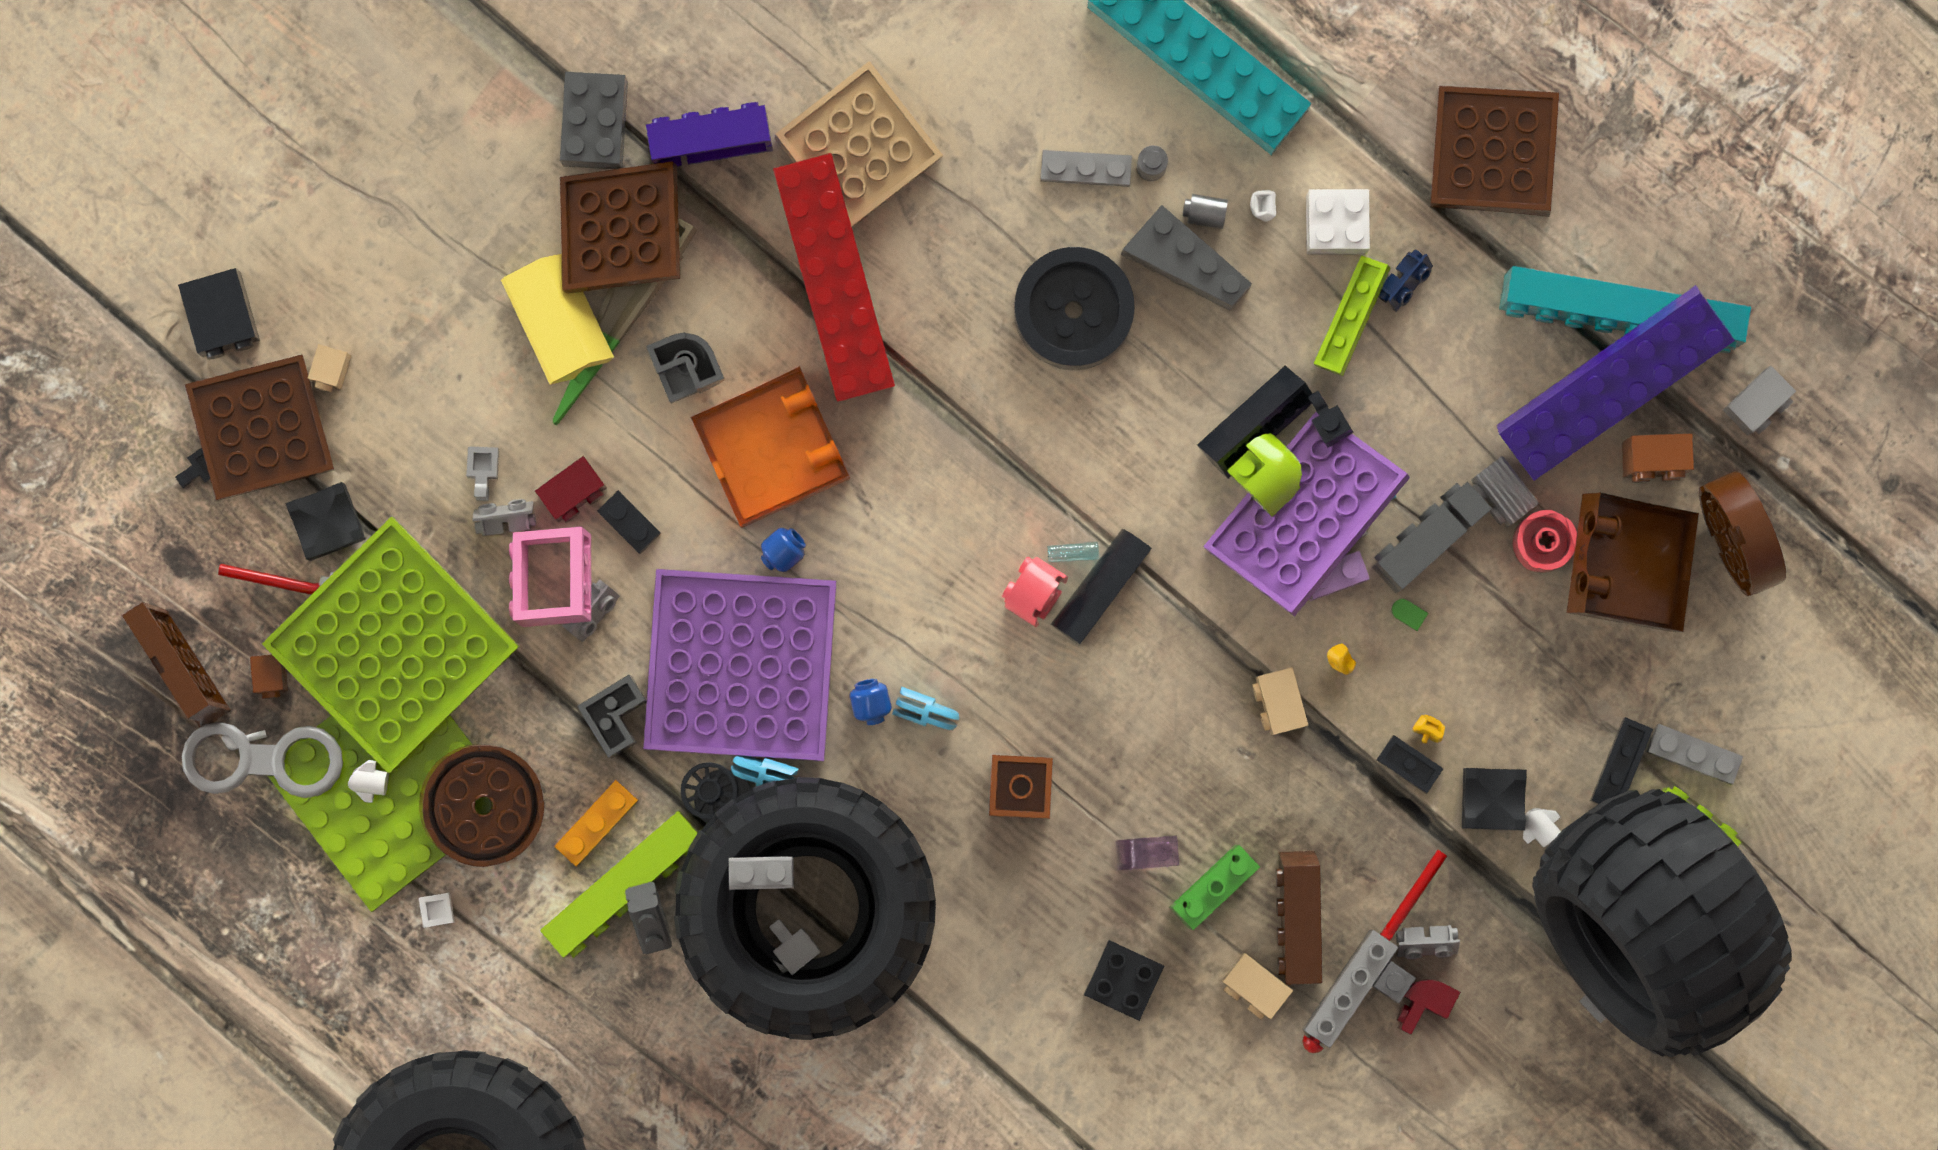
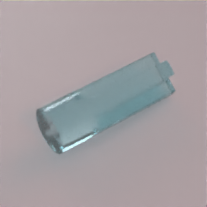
(1073, 552)

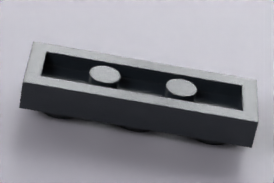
(1622, 760)

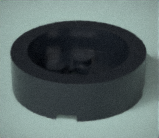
(1080, 278)

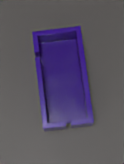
(710, 136)

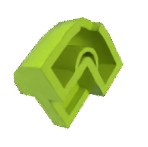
(1268, 472)

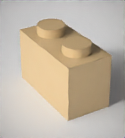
(1280, 701)
(1256, 986)

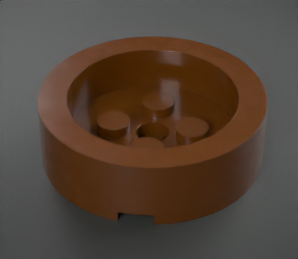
(1742, 533)
(450, 798)

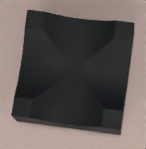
(325, 521)
(1494, 799)
(1124, 980)

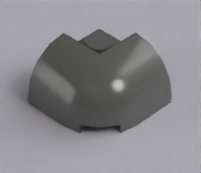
(685, 365)

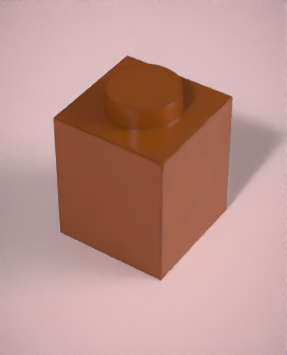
(268, 676)

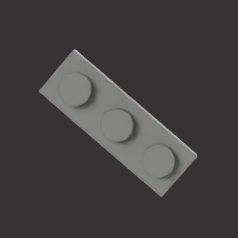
(1086, 168)
(1694, 754)

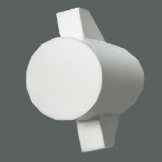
(368, 781)
(1541, 826)

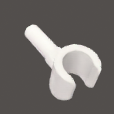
(231, 745)

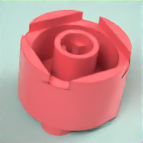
(1552, 526)
(1034, 590)

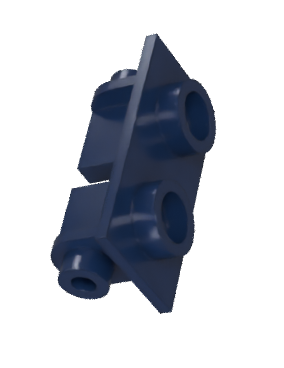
(1415, 270)

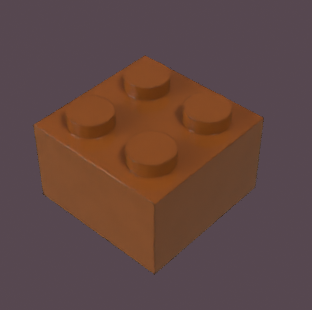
(1657, 456)
(1020, 786)

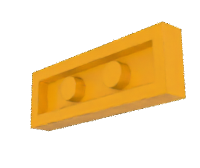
(596, 823)

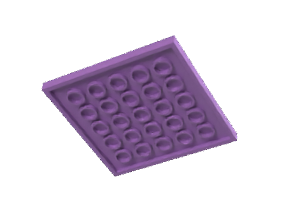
(740, 665)

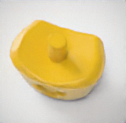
(1341, 659)
(1430, 729)

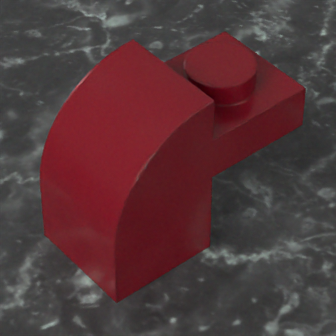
(1426, 995)

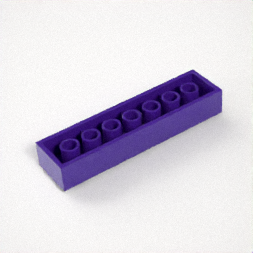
(1615, 383)

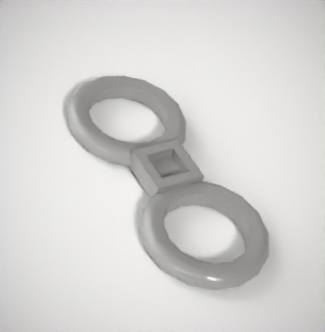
(262, 759)

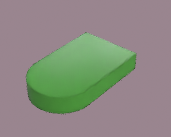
(1408, 613)

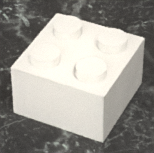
(1337, 221)

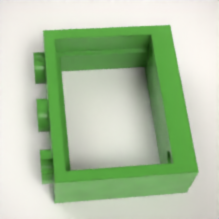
(1214, 887)

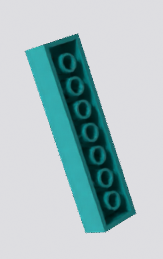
(1209, 66)
(1599, 303)

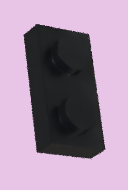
(629, 522)
(1409, 764)

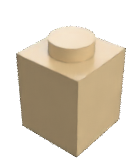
(329, 368)

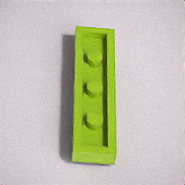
(1352, 315)

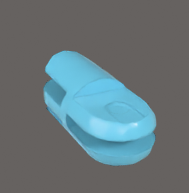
(925, 710)
(761, 770)

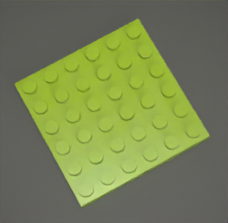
(390, 645)
(375, 843)

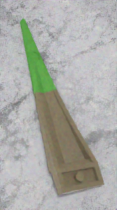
(616, 317)

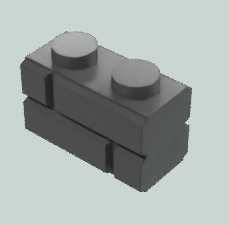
(648, 918)

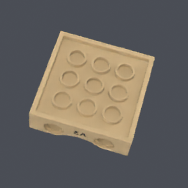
(870, 137)

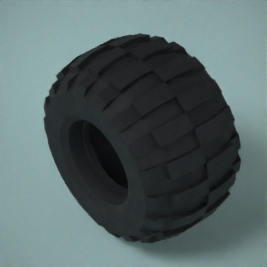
(1662, 922)
(722, 929)
(460, 1095)

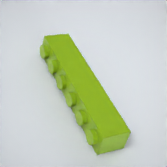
(607, 896)

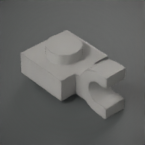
(482, 465)

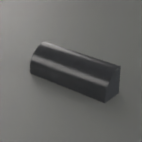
(1262, 413)
(1101, 586)

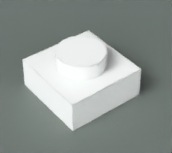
(436, 910)

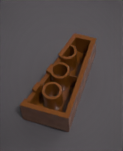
(1300, 917)

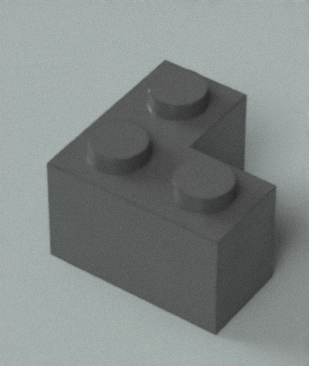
(605, 714)

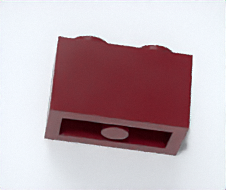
(571, 490)

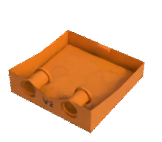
(770, 447)

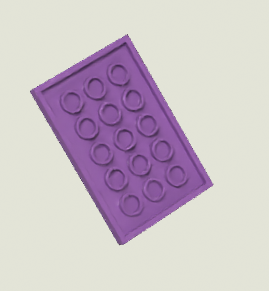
(1309, 536)

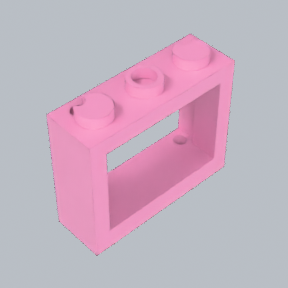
(579, 577)

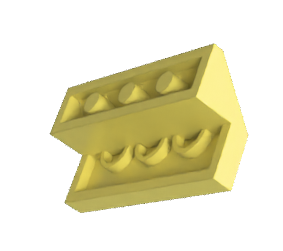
(555, 321)

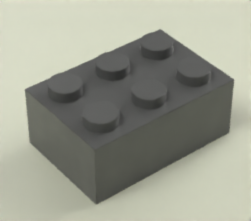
(593, 120)

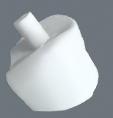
(1263, 205)

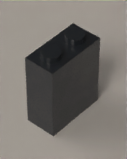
(219, 313)

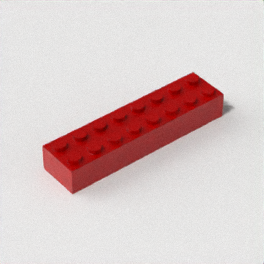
(834, 277)

